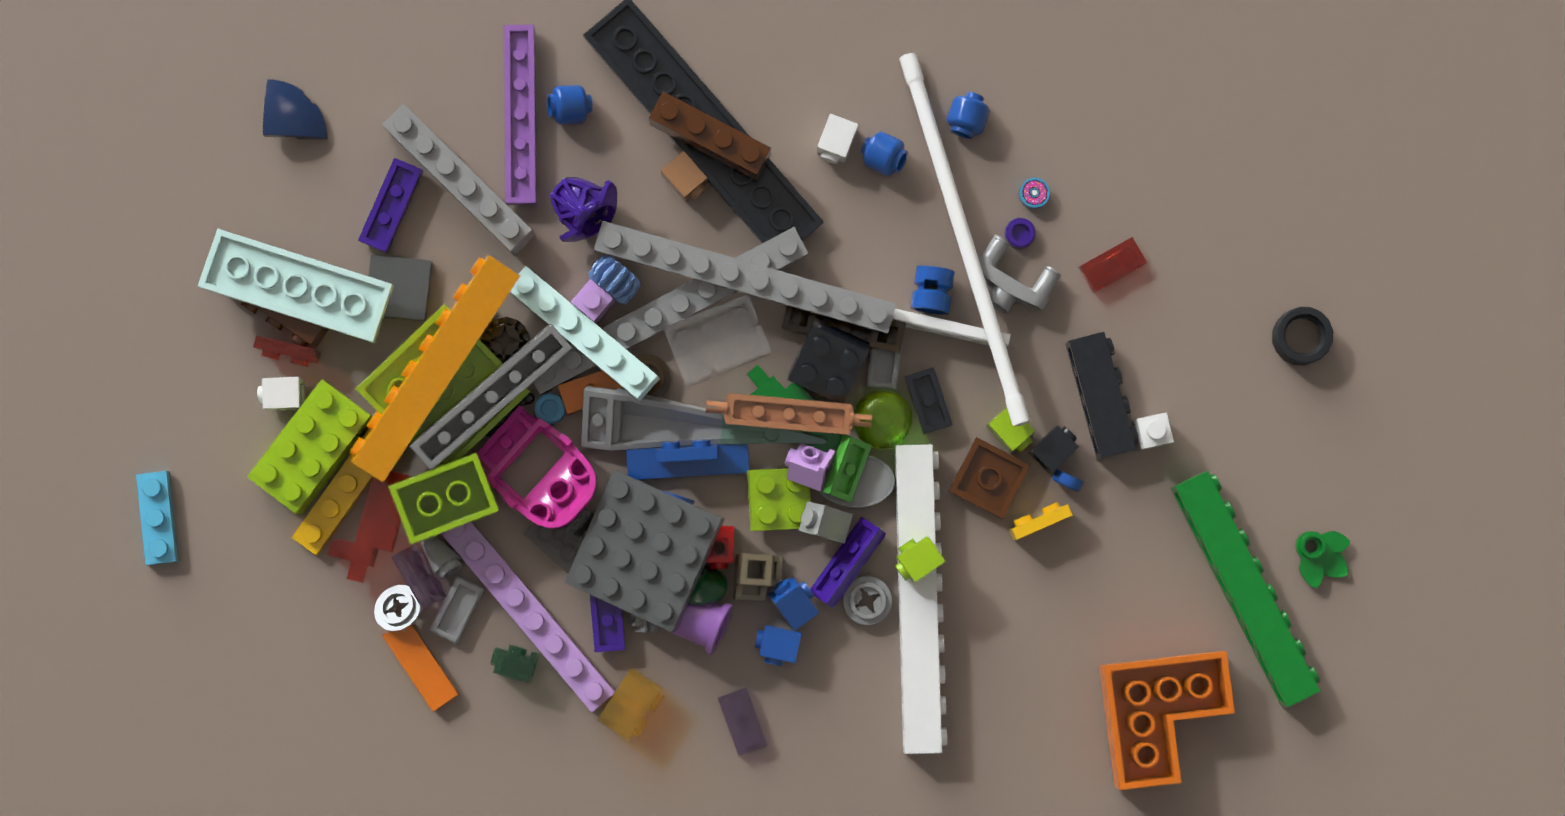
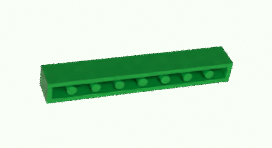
(1245, 588)

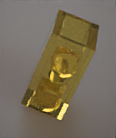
(631, 703)

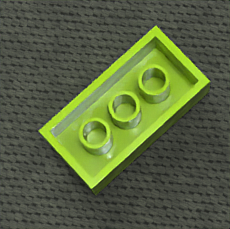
(311, 447)

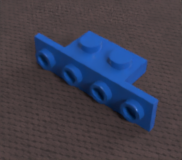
(686, 461)

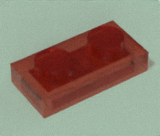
(1112, 265)
(299, 355)

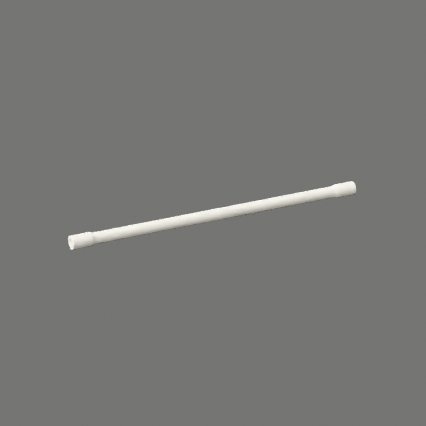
(1014, 399)

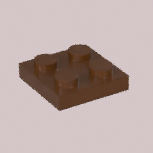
(989, 478)

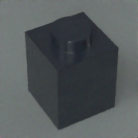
(1054, 448)

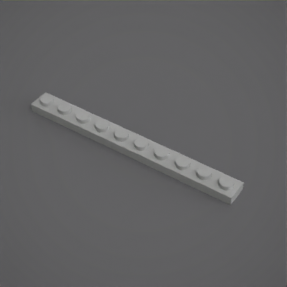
(745, 277)
(672, 308)

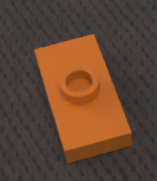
(573, 391)

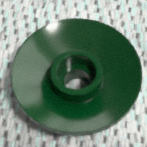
(709, 588)

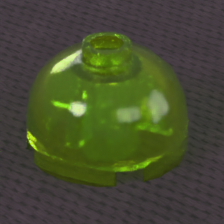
(889, 420)

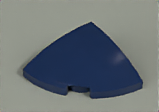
(291, 113)

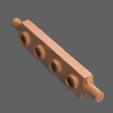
(788, 413)

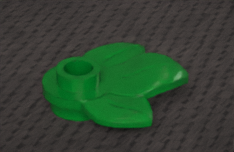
(1325, 558)

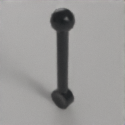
(528, 399)

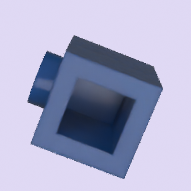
(794, 602)
(778, 644)

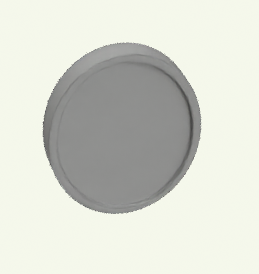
(873, 487)

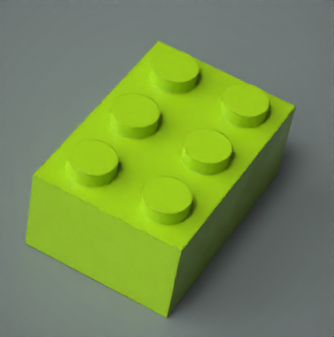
(443, 498)

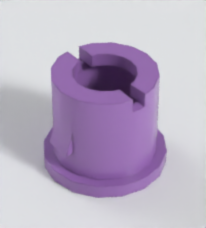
(705, 624)

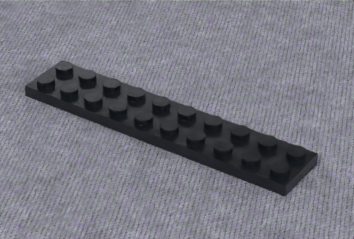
(652, 66)

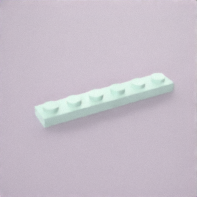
(584, 334)

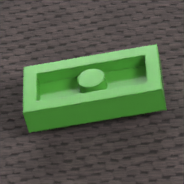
(847, 468)

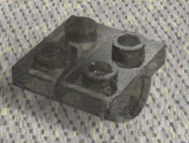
(563, 542)

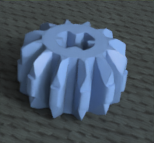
(614, 279)

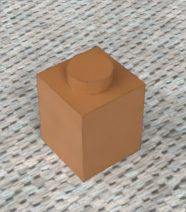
(685, 177)

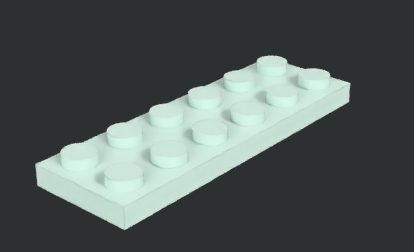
(295, 285)

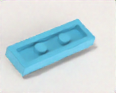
(157, 518)

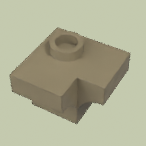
(755, 574)

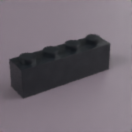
(1101, 395)

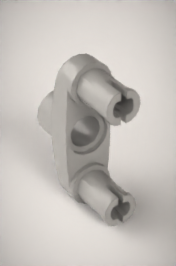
(1005, 289)

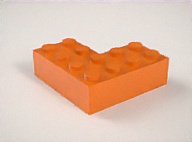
(1146, 699)

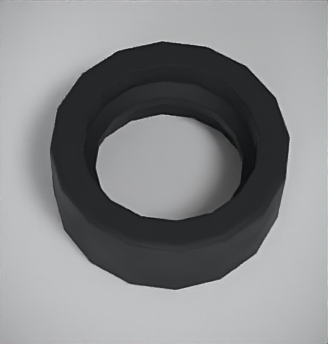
(1324, 327)

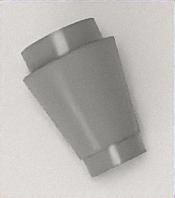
(441, 557)

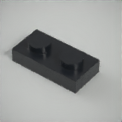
(928, 400)

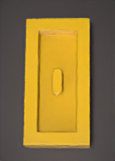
(1051, 515)

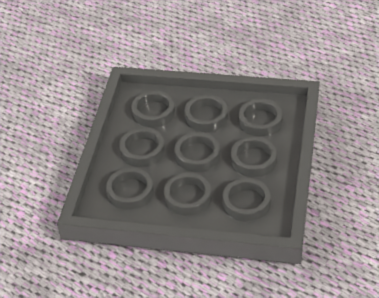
(644, 551)

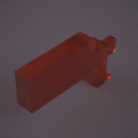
(376, 529)

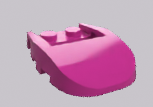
(560, 493)

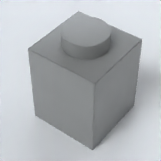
(825, 522)

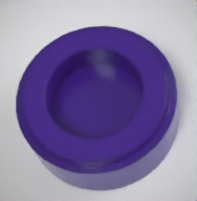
(1020, 233)

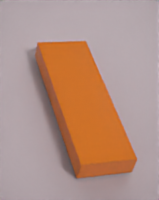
(421, 667)

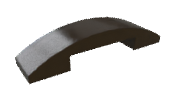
(800, 322)

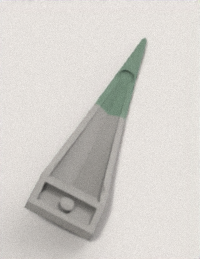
(621, 422)

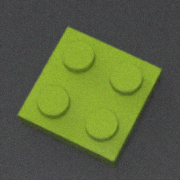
(775, 500)

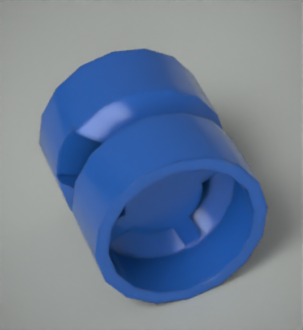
(930, 300)

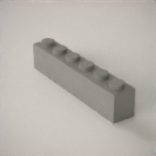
(459, 180)
(490, 396)

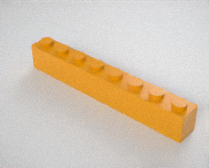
(435, 367)

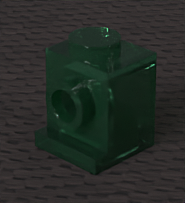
(515, 663)

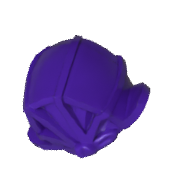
(576, 200)

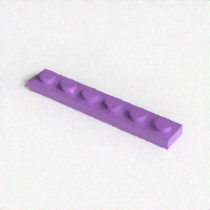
(520, 115)

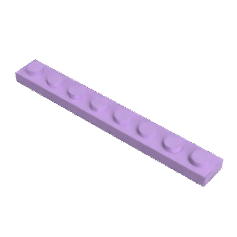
(530, 614)

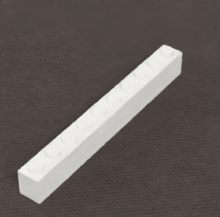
(918, 604)

